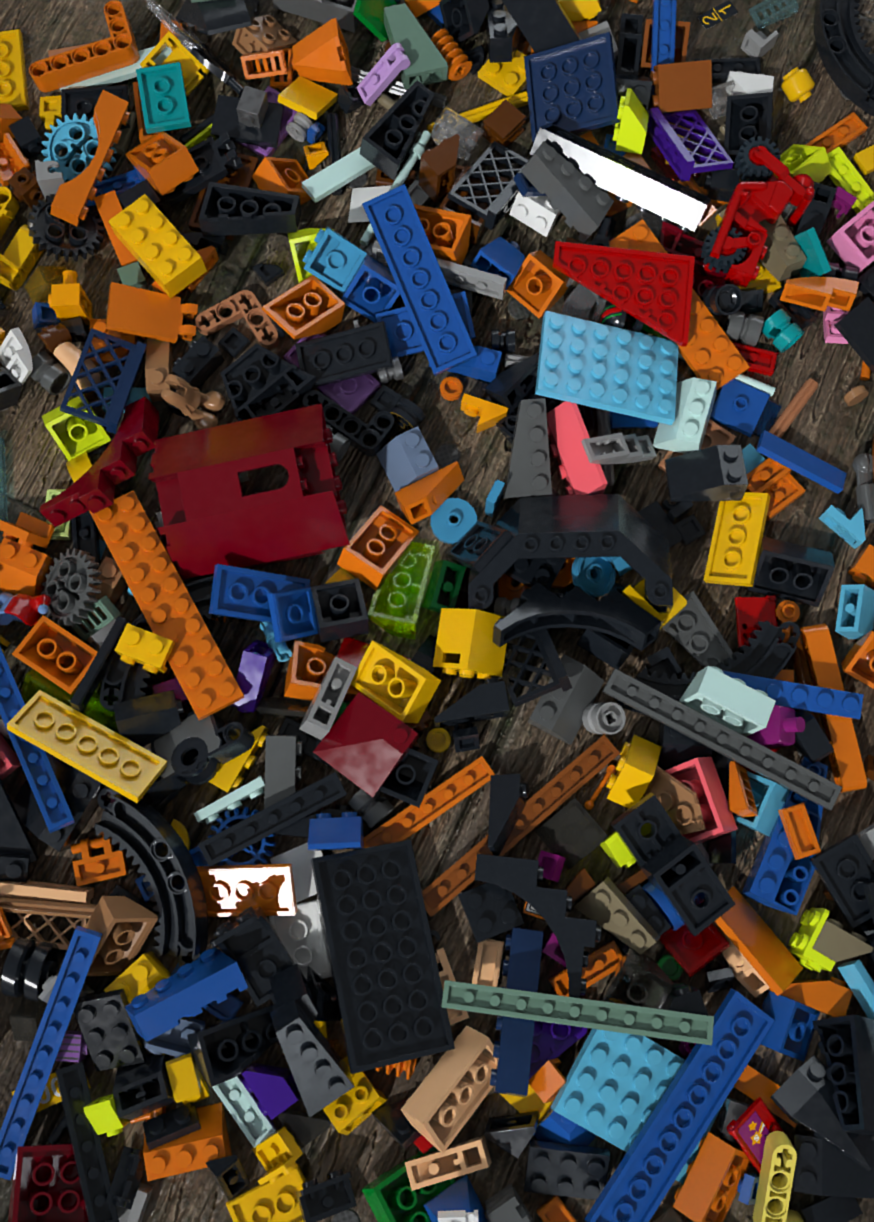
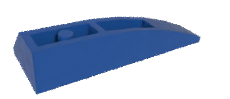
(776, 876)

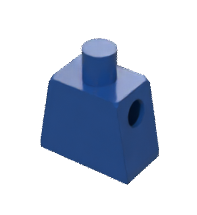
(500, 258)

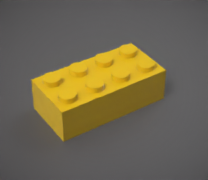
(158, 245)

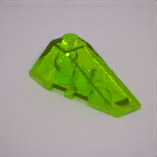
(400, 599)

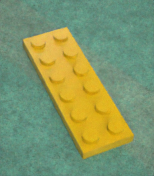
(87, 745)

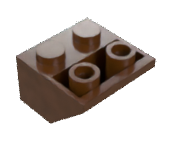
(439, 168)

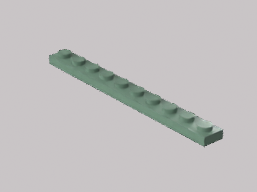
(579, 1012)

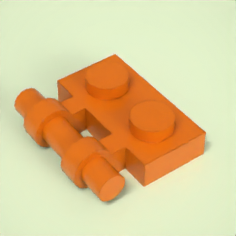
(100, 867)

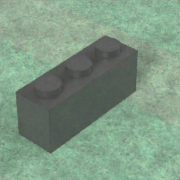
(281, 767)

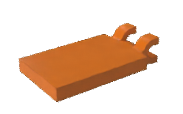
(149, 314)

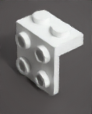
(535, 213)

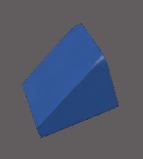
(43, 315)

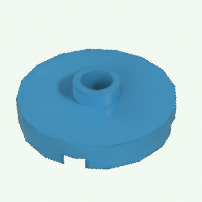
(453, 532)
(602, 572)

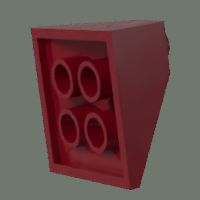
(366, 744)
(46, 1186)

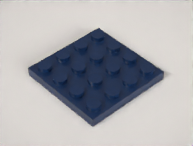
(573, 86)

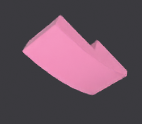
(830, 318)

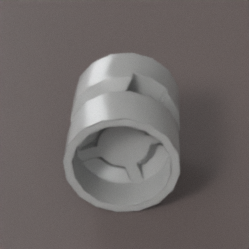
(604, 718)

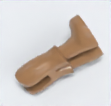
(189, 398)

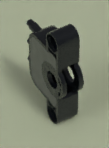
(193, 747)

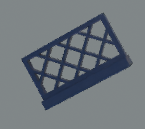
(121, 391)

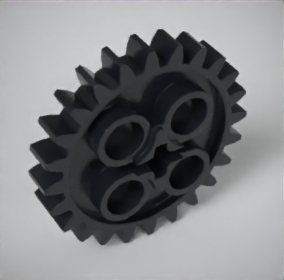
(49, 232)

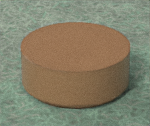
(855, 395)

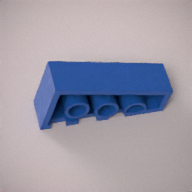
(185, 993)

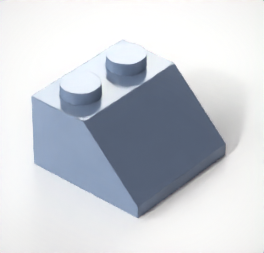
(407, 459)

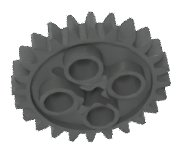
(72, 587)

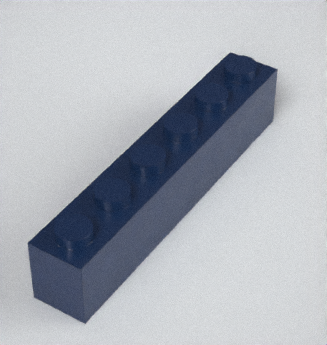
(516, 1034)

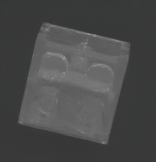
(452, 123)

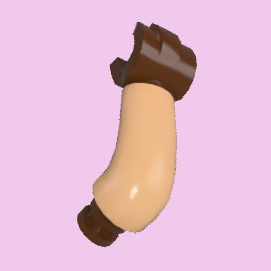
(59, 344)

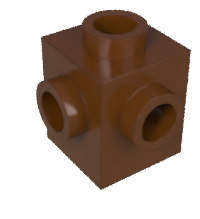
(26, 187)

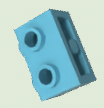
(855, 611)

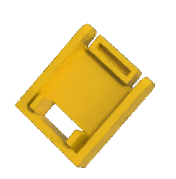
(179, 53)

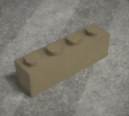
(783, 255)

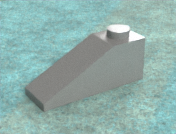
(328, 699)

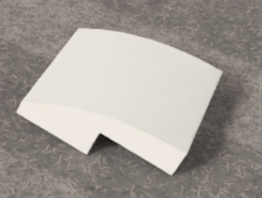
(16, 355)

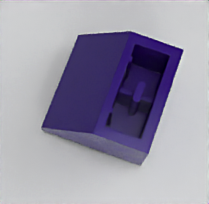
(272, 1087)

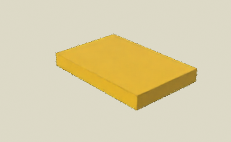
(270, 1201)

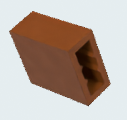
(682, 86)

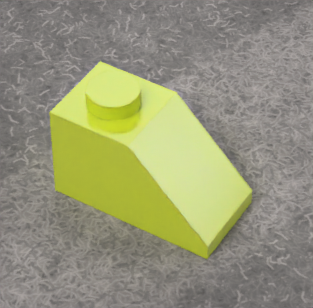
(104, 1116)

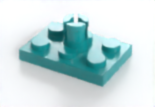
(163, 98)

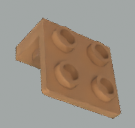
(262, 36)

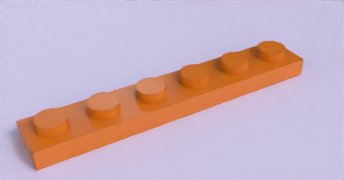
(433, 805)

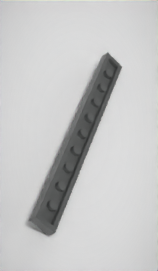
(722, 739)

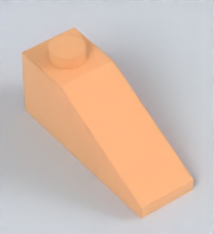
(454, 1162)

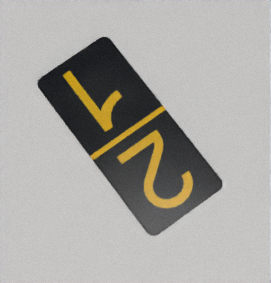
(717, 14)

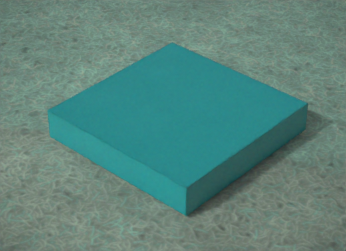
(816, 262)

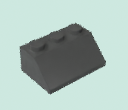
(562, 712)

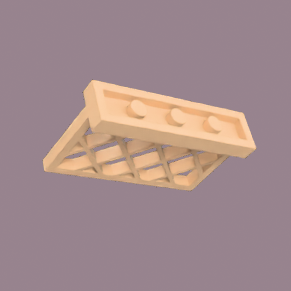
(50, 892)

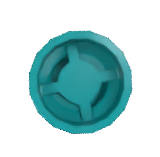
(782, 330)

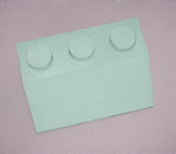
(692, 413)
(728, 701)

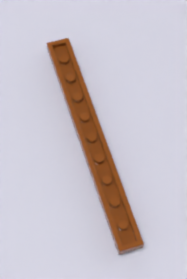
(535, 811)

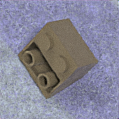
(840, 944)

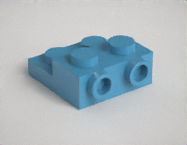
(333, 259)

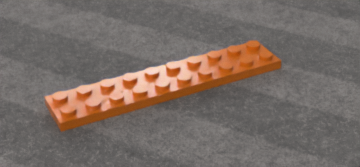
(167, 605)

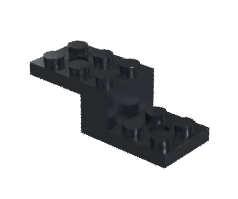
(673, 864)

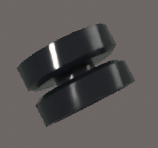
(28, 968)

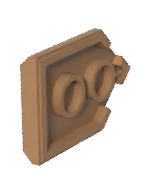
(678, 801)

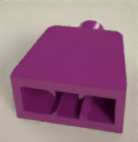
(779, 729)

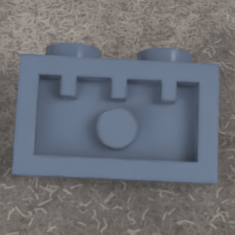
(175, 1040)

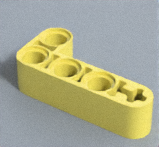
(780, 1158)

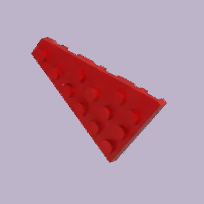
(641, 283)

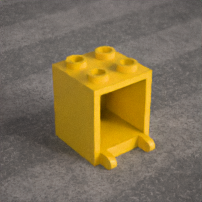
(467, 644)

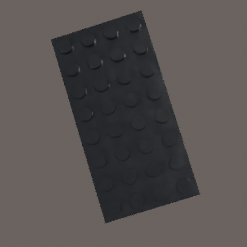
(381, 956)

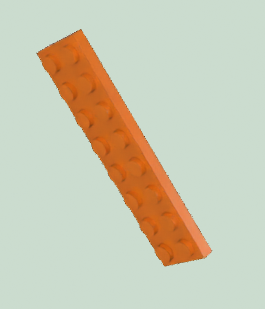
(708, 348)

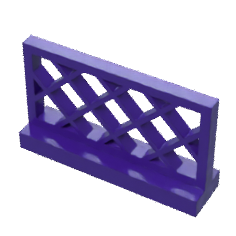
(675, 148)

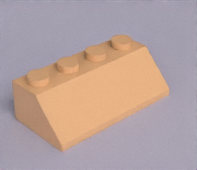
(452, 1089)

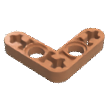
(239, 311)

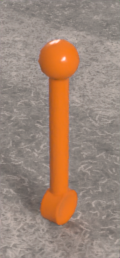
(589, 804)

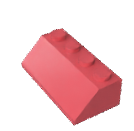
(565, 433)

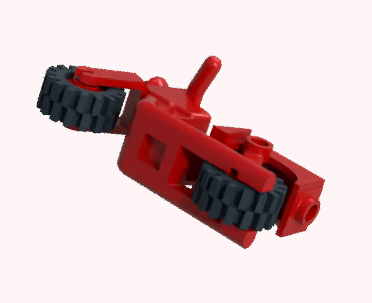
(750, 205)

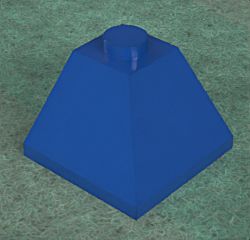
(559, 1129)
(456, 1197)

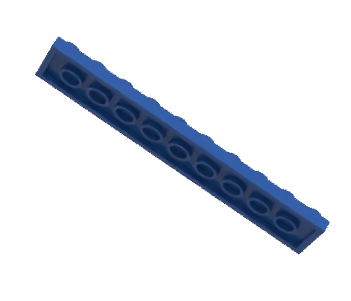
(683, 1114)

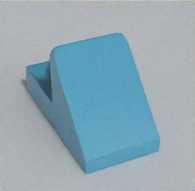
(850, 530)

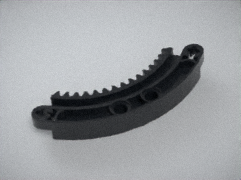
(844, 50)
(758, 658)
(133, 679)
(179, 904)

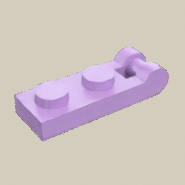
(383, 73)

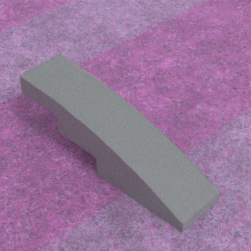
(618, 449)

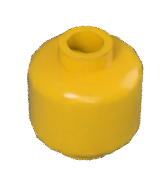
(797, 85)

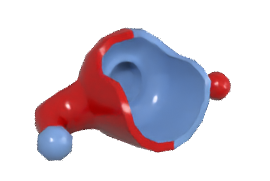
(23, 608)

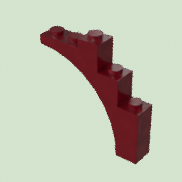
(118, 463)

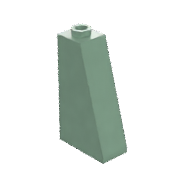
(425, 59)

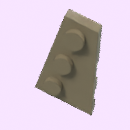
(618, 916)

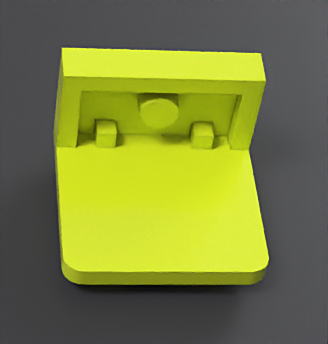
(802, 943)

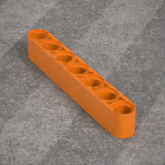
(825, 673)

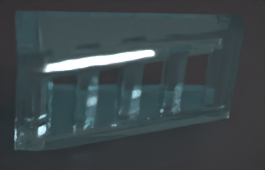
(784, 12)

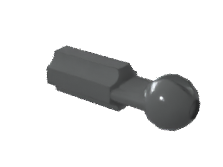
(865, 485)

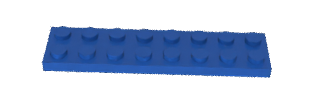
(419, 280)

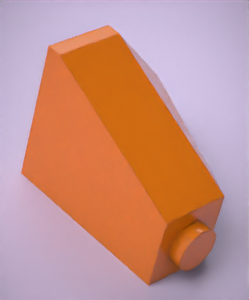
(323, 56)

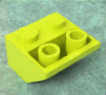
(633, 124)

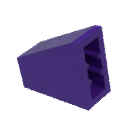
(254, 675)

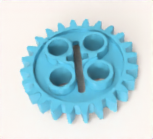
(63, 138)

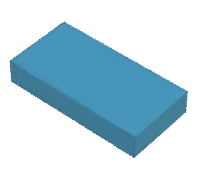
(494, 498)

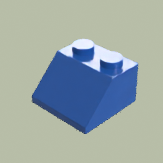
(371, 289)
(335, 833)
(792, 1026)

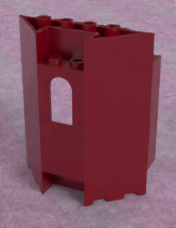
(215, 524)

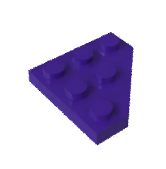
(551, 1041)

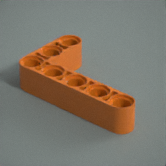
(91, 59)

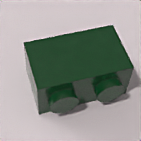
(443, 586)

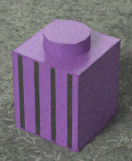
(73, 1047)

